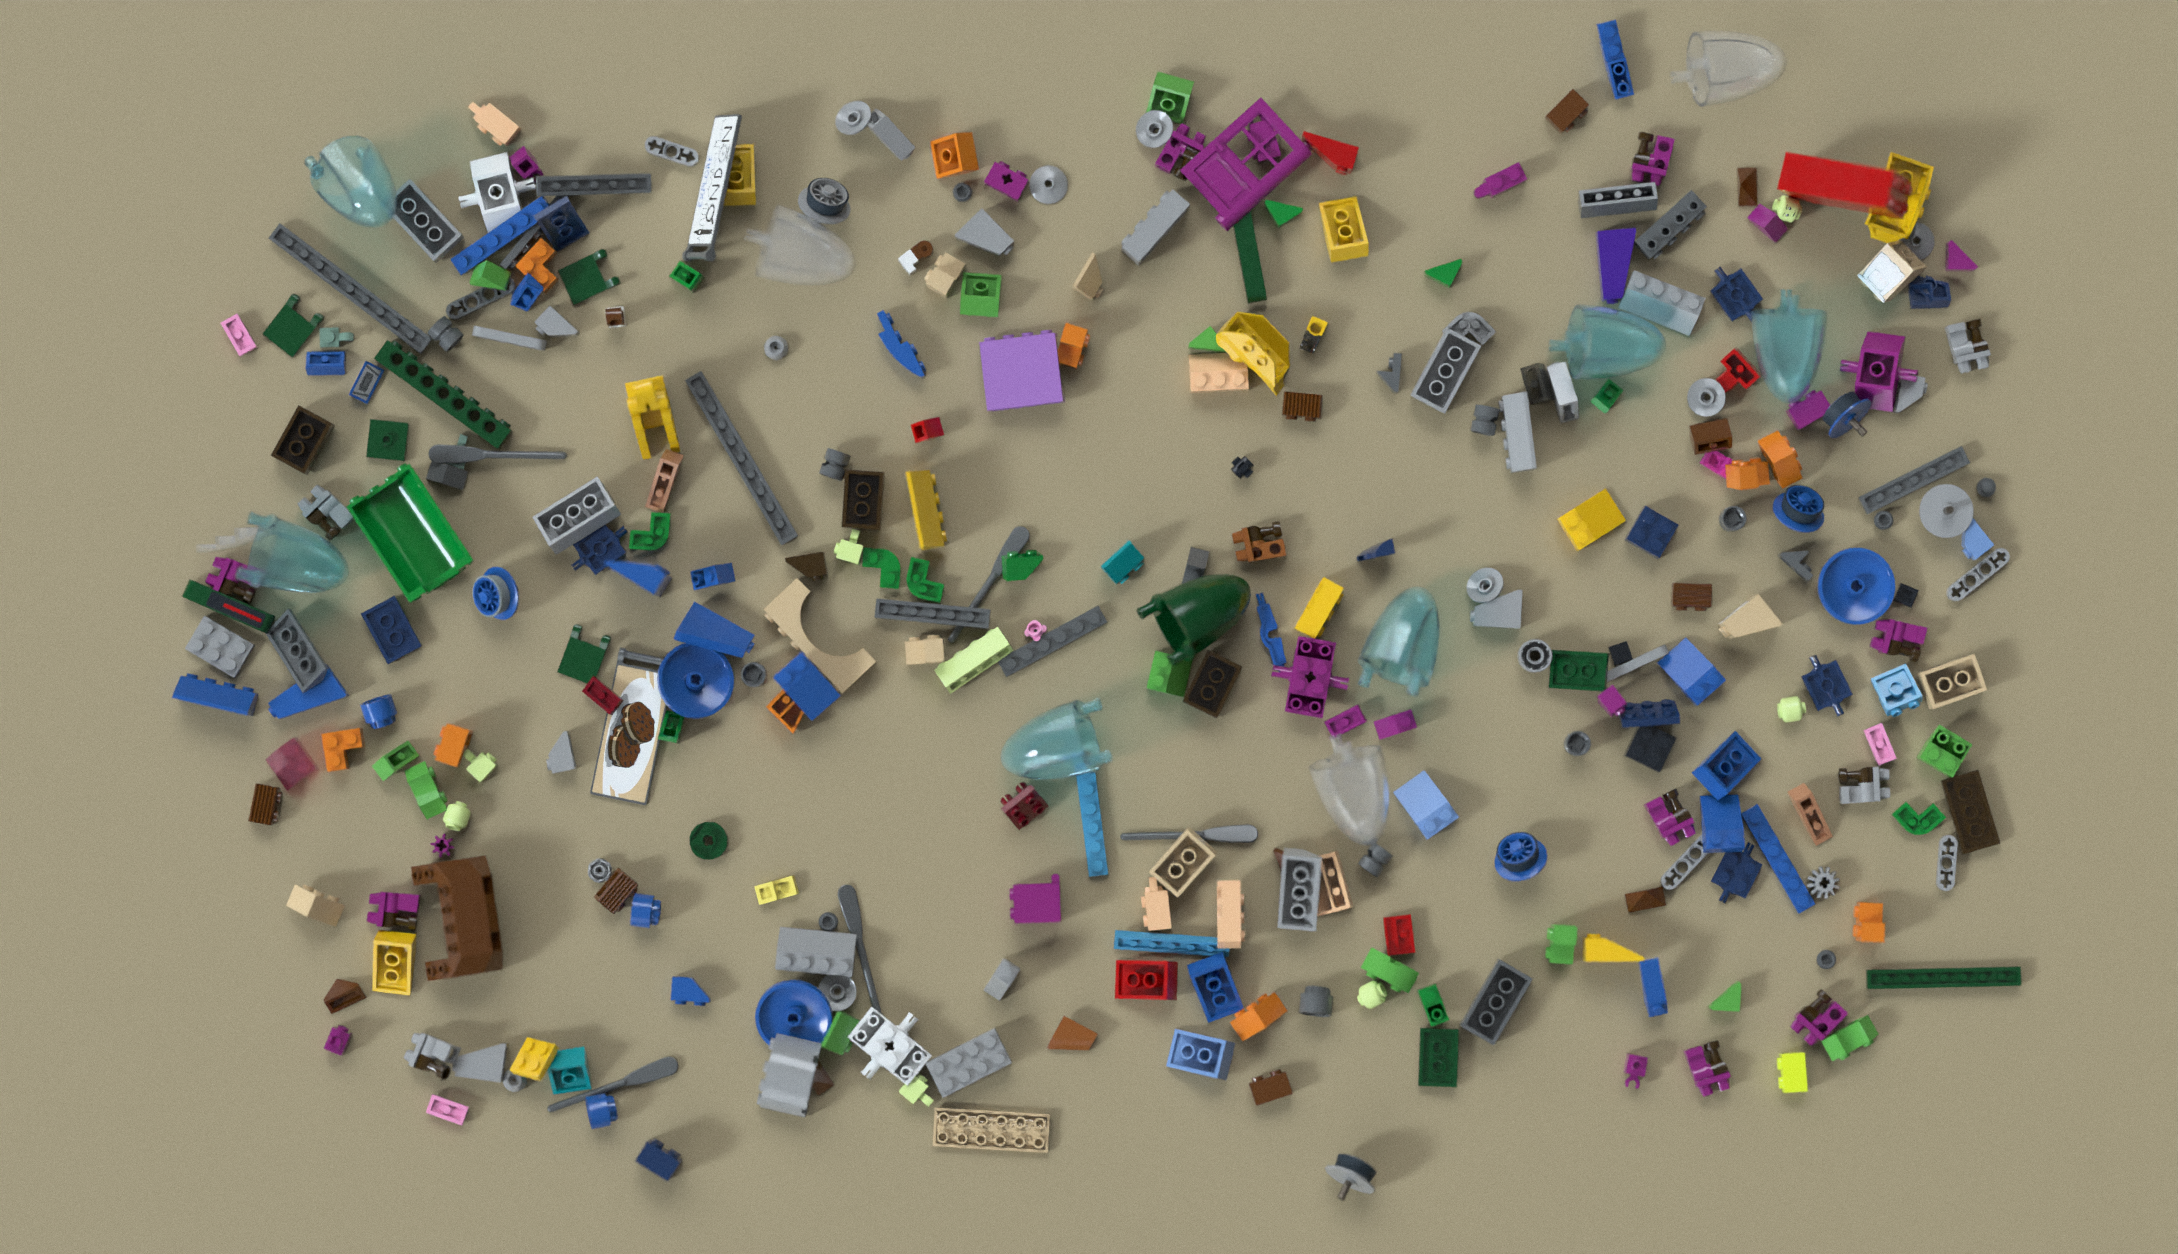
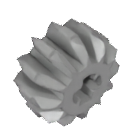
(1818, 878)

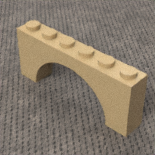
(786, 612)

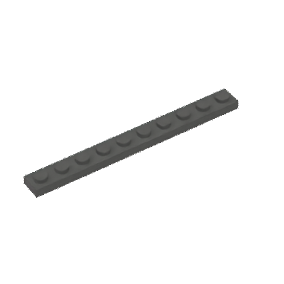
(350, 288)
(741, 458)

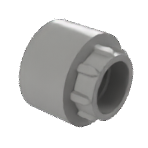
(1524, 655)

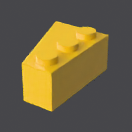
(1319, 608)

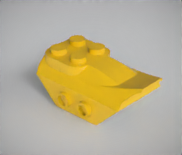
(1893, 229)
(1257, 344)

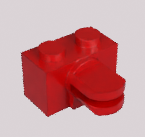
(1738, 371)

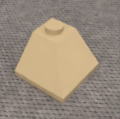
(1089, 279)

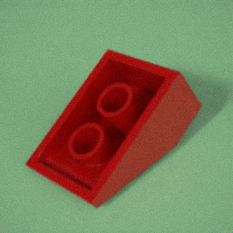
(1333, 152)
(1146, 980)

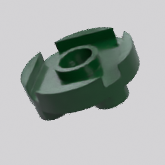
(698, 843)

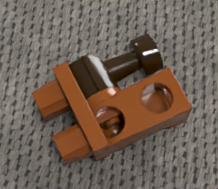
(1255, 546)

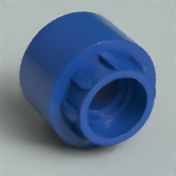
(379, 711)
(645, 911)
(601, 1110)

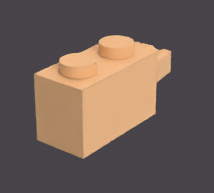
(494, 122)
(1156, 907)

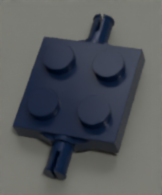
(1735, 294)
(598, 548)
(1826, 685)
(1736, 873)

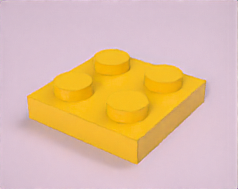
(534, 1059)

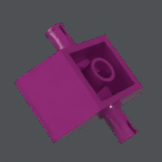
(1878, 351)
(1314, 657)

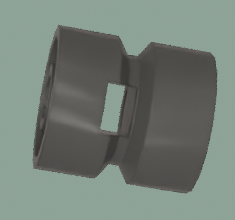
(443, 331)
(1484, 420)
(834, 464)
(1732, 518)
(754, 674)
(1577, 743)
(1375, 859)

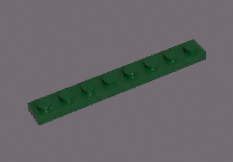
(1943, 977)

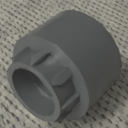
(1316, 1002)

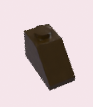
(810, 565)

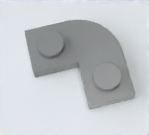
(1471, 323)

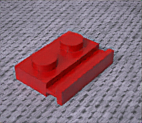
(1399, 935)

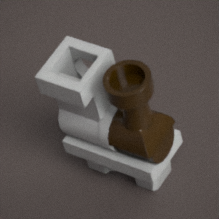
(1964, 350)
(322, 508)
(1868, 785)
(426, 1052)

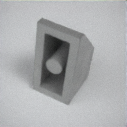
(554, 324)
(1909, 392)
(561, 756)

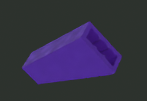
(1614, 257)

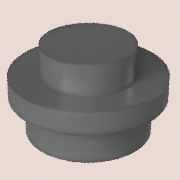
(962, 192)
(1986, 487)
(1883, 520)
(828, 921)
(1826, 959)

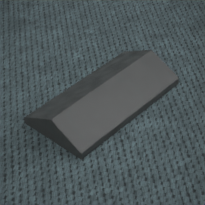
(297, 651)

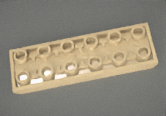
(991, 1130)

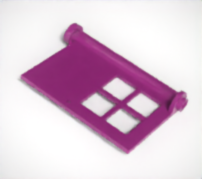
(1228, 181)

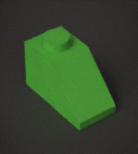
(395, 760)

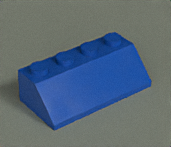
(215, 695)

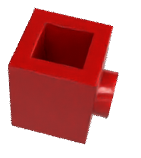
(927, 430)

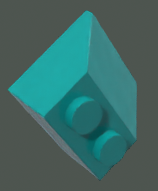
(1122, 563)
(569, 1071)

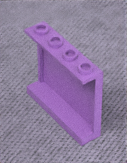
(1021, 371)

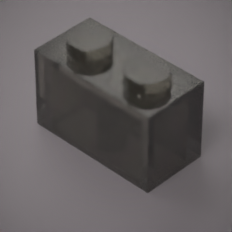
(1537, 384)

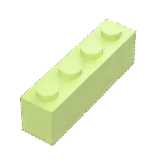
(973, 660)

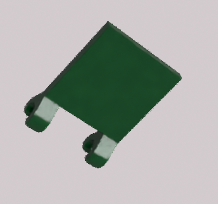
(585, 279)
(290, 329)
(581, 658)

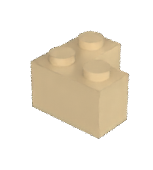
(944, 275)
(925, 651)
(315, 904)

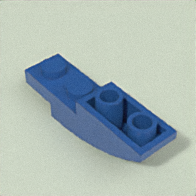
(1614, 59)
(902, 352)

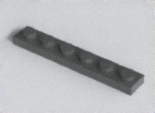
(593, 184)
(523, 245)
(1914, 480)
(932, 613)
(1052, 641)

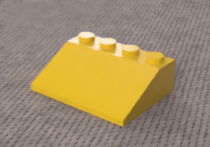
(925, 509)

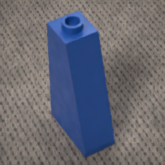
(713, 632)
(295, 702)

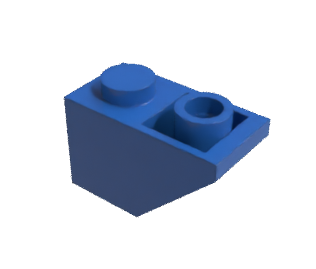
(712, 576)
(687, 989)

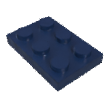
(561, 224)
(391, 629)
(1650, 714)

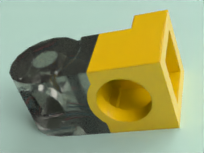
(1313, 334)

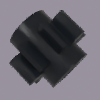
(1242, 467)

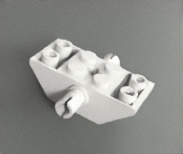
(493, 174)
(907, 1056)

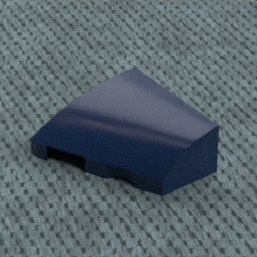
(1928, 293)
(1379, 550)

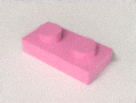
(238, 335)
(1879, 744)
(447, 1109)

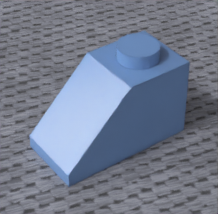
(1975, 541)

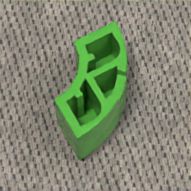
(426, 790)
(1390, 970)
(1854, 1035)

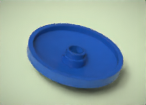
(1856, 586)
(695, 681)
(794, 1011)

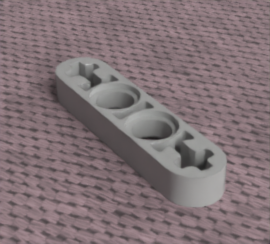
(509, 338)
(1979, 576)
(1637, 662)
(1685, 857)

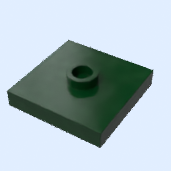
(387, 440)

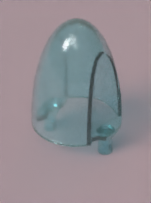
(354, 181)
(1608, 343)
(1789, 346)
(292, 558)
(1403, 641)
(1056, 744)

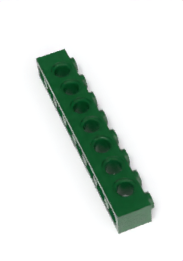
(386, 358)

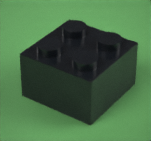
(1650, 747)

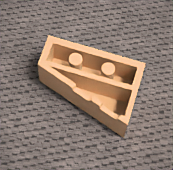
(1333, 886)
(1229, 914)

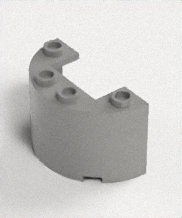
(789, 1075)

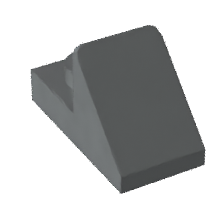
(1392, 378)
(1792, 560)
(1195, 564)

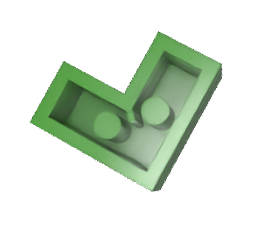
(1561, 944)

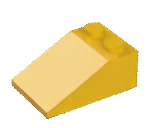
(742, 177)
(1344, 229)
(1591, 519)
(1603, 950)
(393, 962)

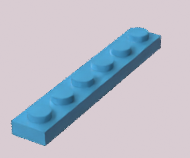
(1092, 824)
(1167, 943)

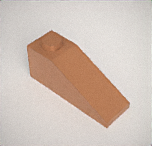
(664, 480)
(1810, 813)

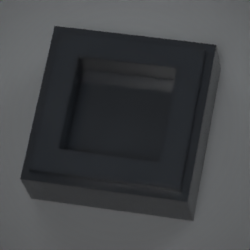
(1905, 595)
(1620, 653)

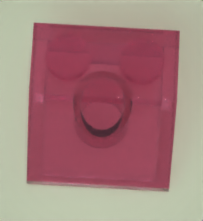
(291, 763)

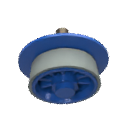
(496, 594)

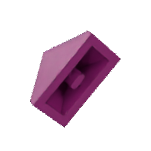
(1768, 222)
(1956, 259)

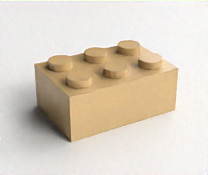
(1951, 681)
(1183, 861)

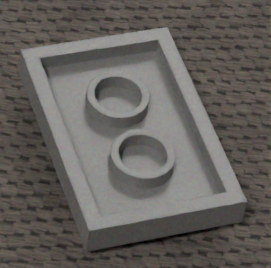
(219, 646)

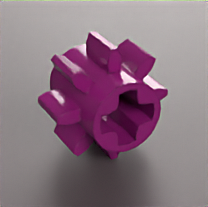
(445, 850)

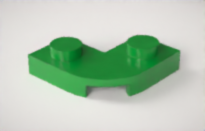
(655, 537)
(887, 562)
(919, 585)
(1916, 823)

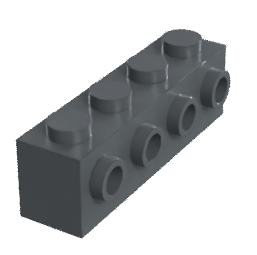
(1617, 200)
(1670, 224)

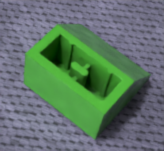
(1944, 751)

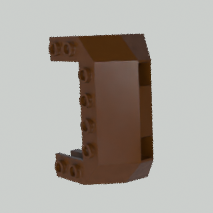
(467, 916)

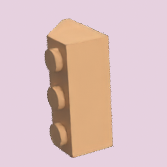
(1216, 373)

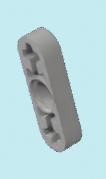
(659, 142)
(1939, 876)

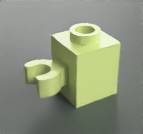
(849, 550)
(481, 765)
(916, 1090)

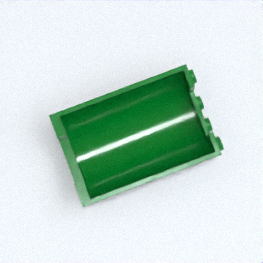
(410, 533)

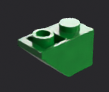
(1020, 566)
(1433, 1004)

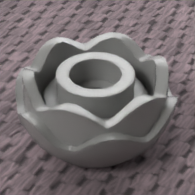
(776, 354)
(602, 876)
(513, 1086)

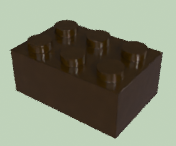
(302, 440)
(863, 500)
(1212, 684)

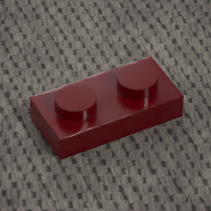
(602, 695)

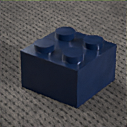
(1651, 532)
(659, 1159)

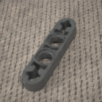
(482, 301)

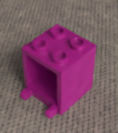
(1036, 902)

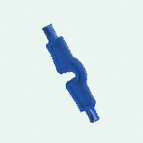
(1269, 624)

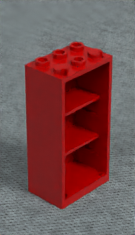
(1845, 185)

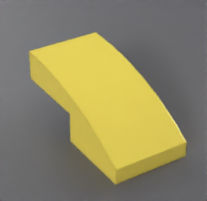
(776, 890)

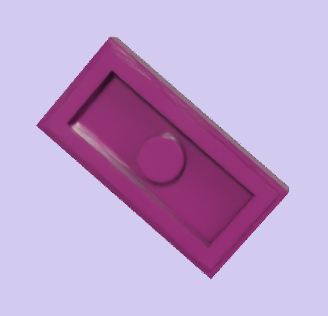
(1346, 720)

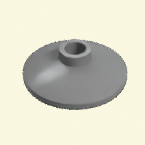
(853, 117)
(1147, 125)
(1051, 194)
(1926, 242)
(1696, 397)
(1480, 581)
(847, 987)

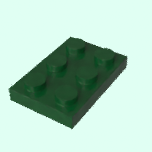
(1578, 670)
(1438, 1057)

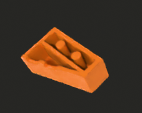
(786, 711)

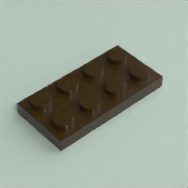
(1970, 812)

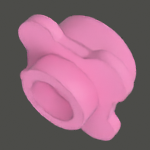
(1035, 625)

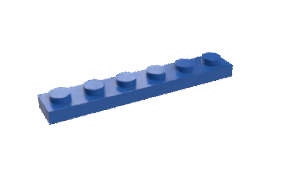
(499, 236)
(1777, 858)

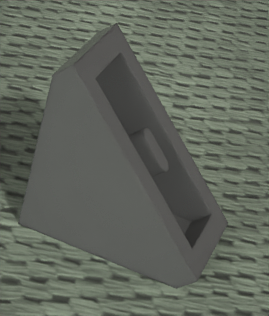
(447, 475)

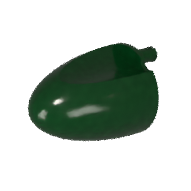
(1198, 612)

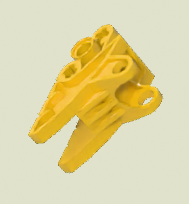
(649, 409)

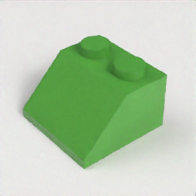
(1170, 96)
(980, 294)
(1168, 678)
(837, 1035)

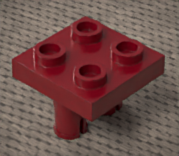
(1023, 806)

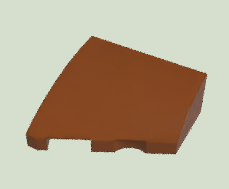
(1072, 1036)

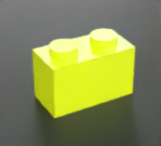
(1793, 1072)

